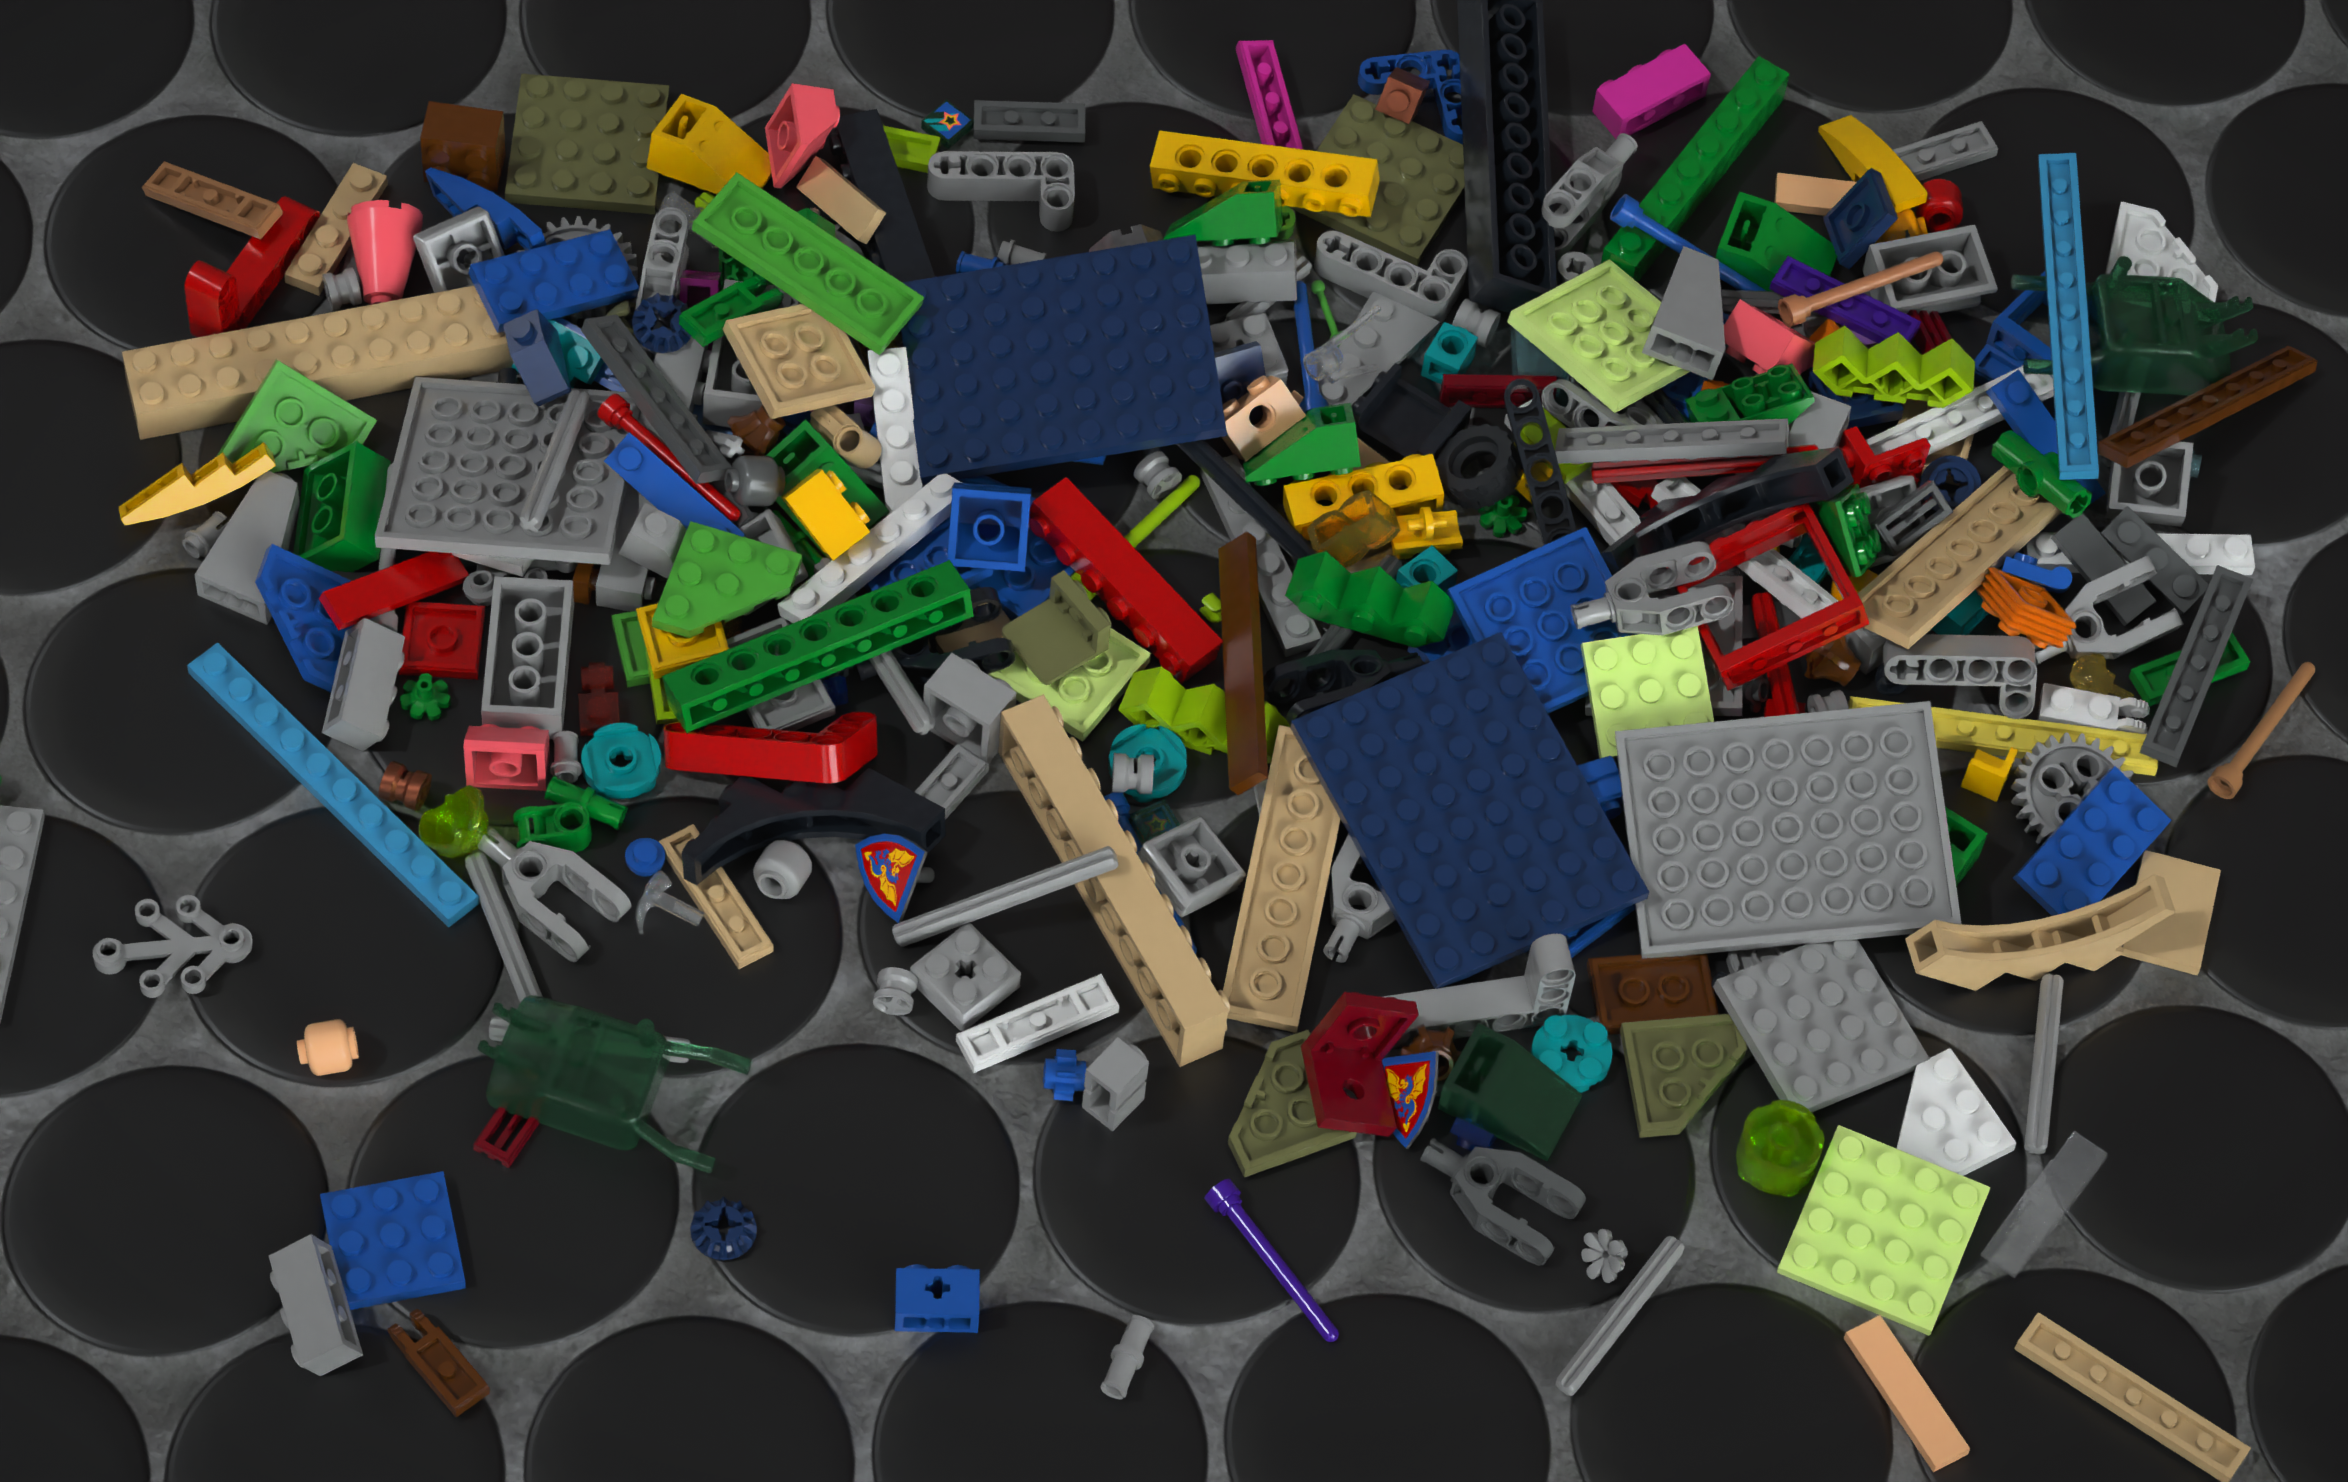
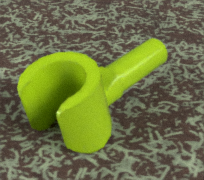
(1212, 608)

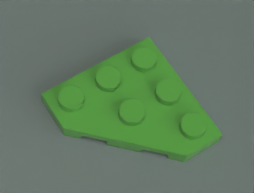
(296, 421)
(721, 579)

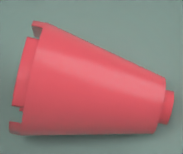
(383, 247)

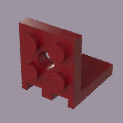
(1349, 1054)

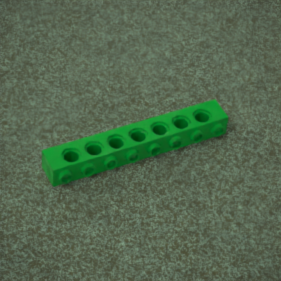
(818, 646)

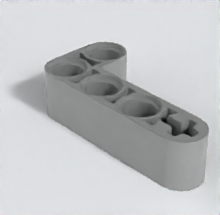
(994, 177)
(1346, 259)
(1959, 668)

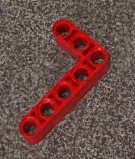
(231, 299)
(775, 753)

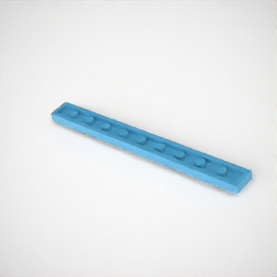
(2068, 317)
(333, 785)

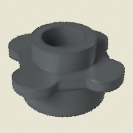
(1755, 692)

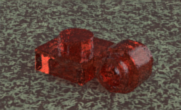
(597, 707)

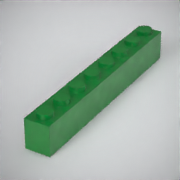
(1701, 165)

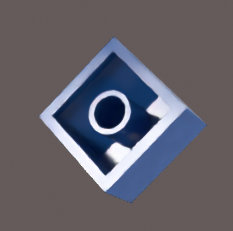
(989, 526)

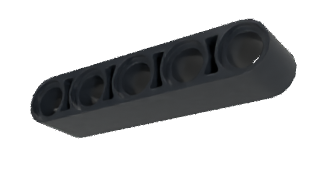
(1539, 452)

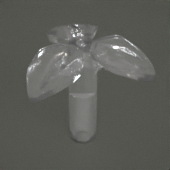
(655, 896)

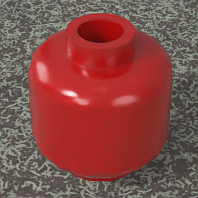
(1943, 205)

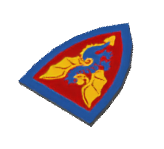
(891, 870)
(1412, 1090)

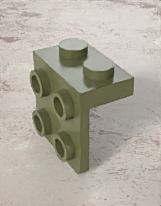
(1060, 631)

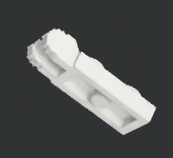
(2091, 709)

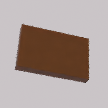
(1650, 988)

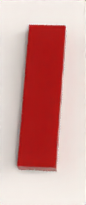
(392, 588)

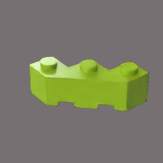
(1893, 369)
(1192, 714)

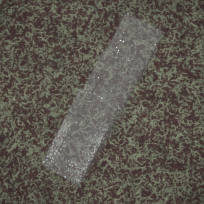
(2044, 1204)

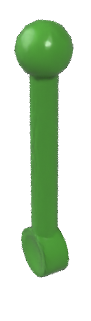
(1318, 288)

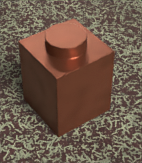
(1402, 95)

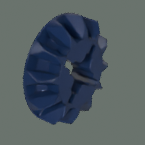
(660, 339)
(1961, 471)
(737, 1240)

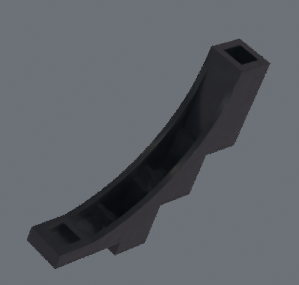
(1731, 500)

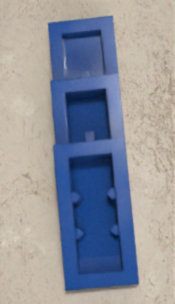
(461, 195)

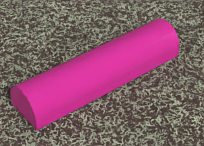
(1268, 94)

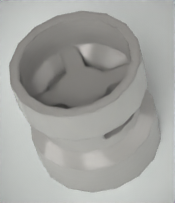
(1477, 323)
(1132, 773)

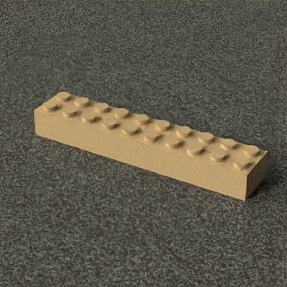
(345, 351)
(1124, 900)

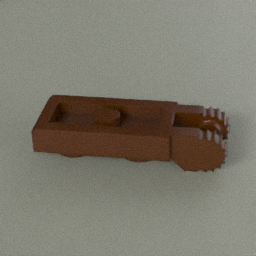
(441, 1364)

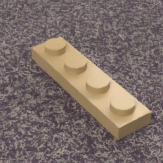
(330, 235)

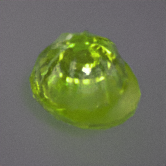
(457, 824)

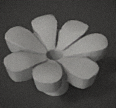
(1604, 1254)

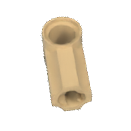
(845, 435)

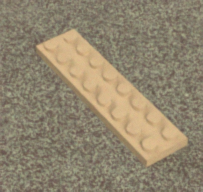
(1953, 559)
(1282, 893)

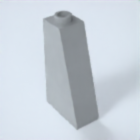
(1690, 317)
(233, 563)

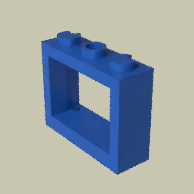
(2012, 338)

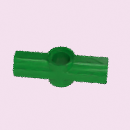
(2040, 474)

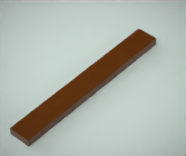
(2206, 406)
(1242, 664)

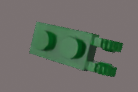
(708, 317)

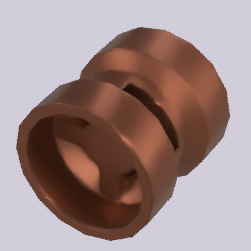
(405, 785)

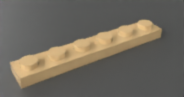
(2132, 1398)

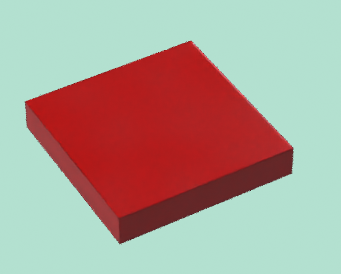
(443, 640)

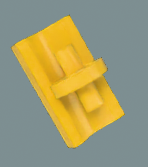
(1427, 529)

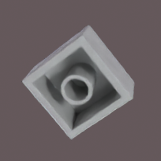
(2153, 487)
(968, 705)

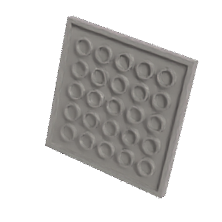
(470, 465)

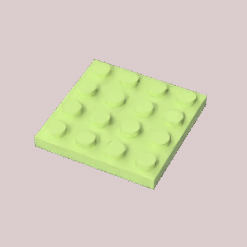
(1598, 334)
(1883, 1230)

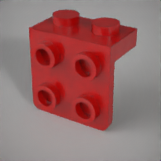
(1871, 468)

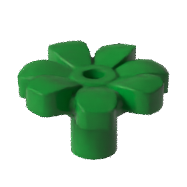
(1503, 515)
(425, 697)

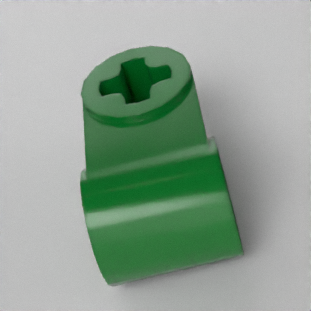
(550, 826)

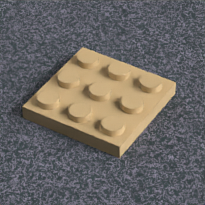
(797, 360)

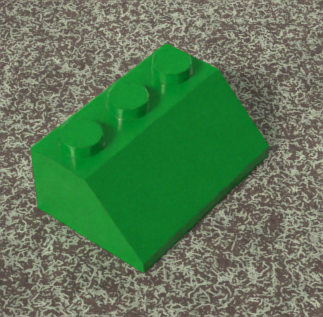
(341, 509)

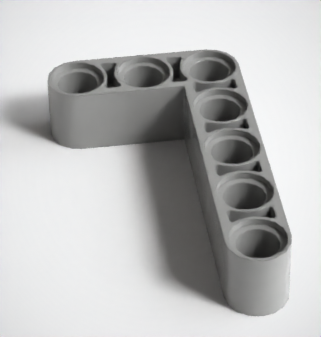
(1501, 1002)

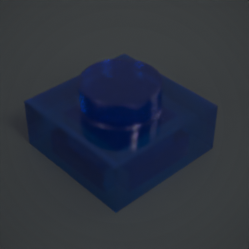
(1471, 1135)

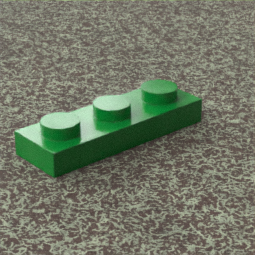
(2154, 676)

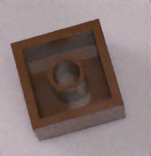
(464, 143)

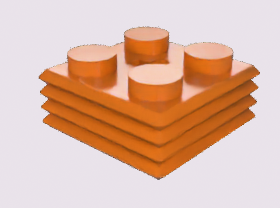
(2025, 609)

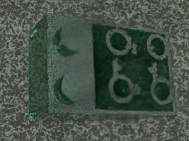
(1509, 1093)

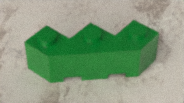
(1370, 601)

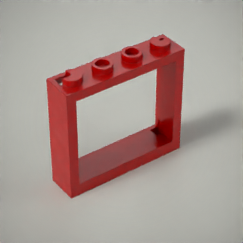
(1794, 638)

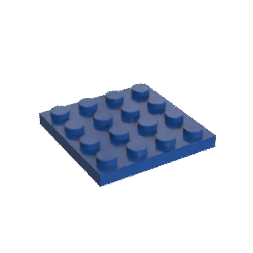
(1532, 609)

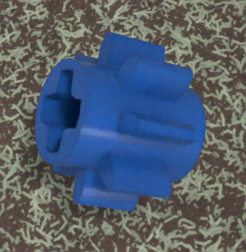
(1064, 1074)

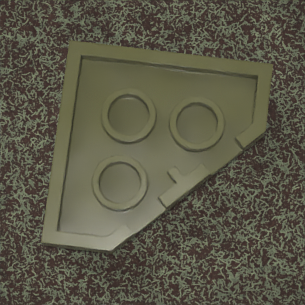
(1677, 1067)
(1279, 1113)

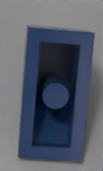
(538, 356)

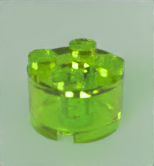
(1779, 1148)

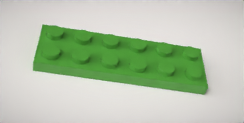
(807, 263)

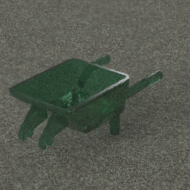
(2152, 333)
(590, 1073)

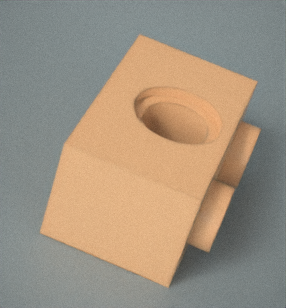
(1279, 415)

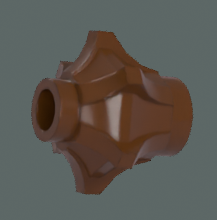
(757, 431)
(1832, 662)
(1435, 1041)

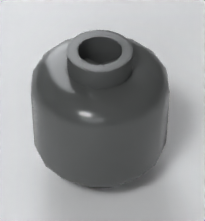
(755, 480)

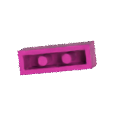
(1651, 91)

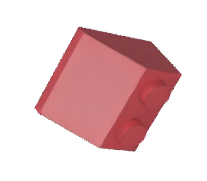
(799, 130)
(1765, 340)
(507, 757)

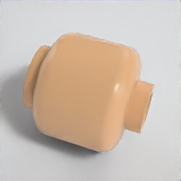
(328, 1047)

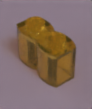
(1354, 528)

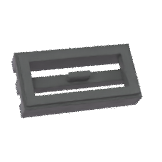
(1886, 536)

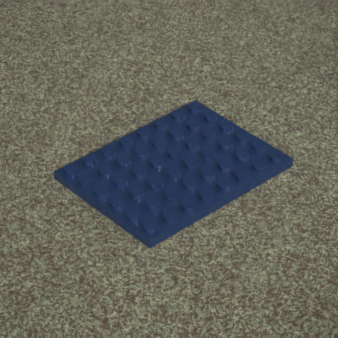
(1062, 360)
(1468, 810)

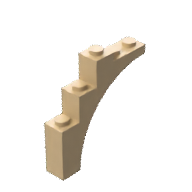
(2029, 949)

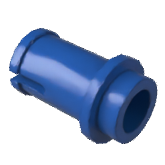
(969, 262)

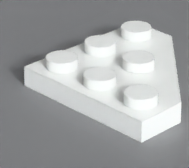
(2153, 250)
(1951, 1119)

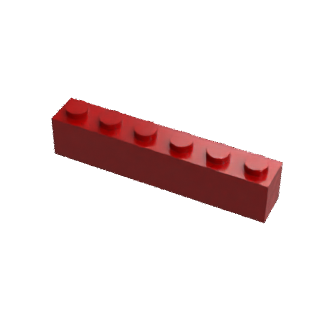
(1123, 580)

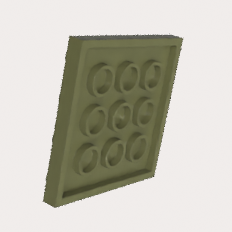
(585, 144)
(1417, 185)

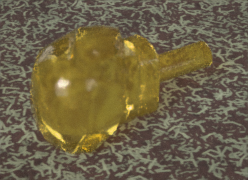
(2091, 675)

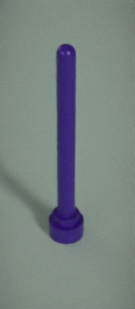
(1226, 1200)

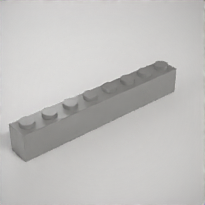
(624, 582)

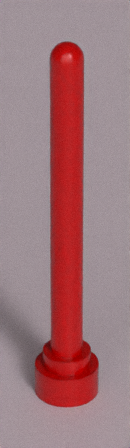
(616, 413)

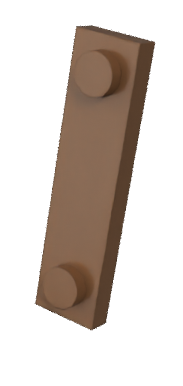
(212, 200)

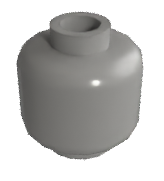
(782, 869)

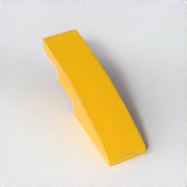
(1862, 149)
(183, 491)

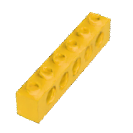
(1248, 161)

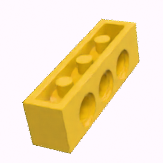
(1414, 471)

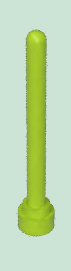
(1156, 517)

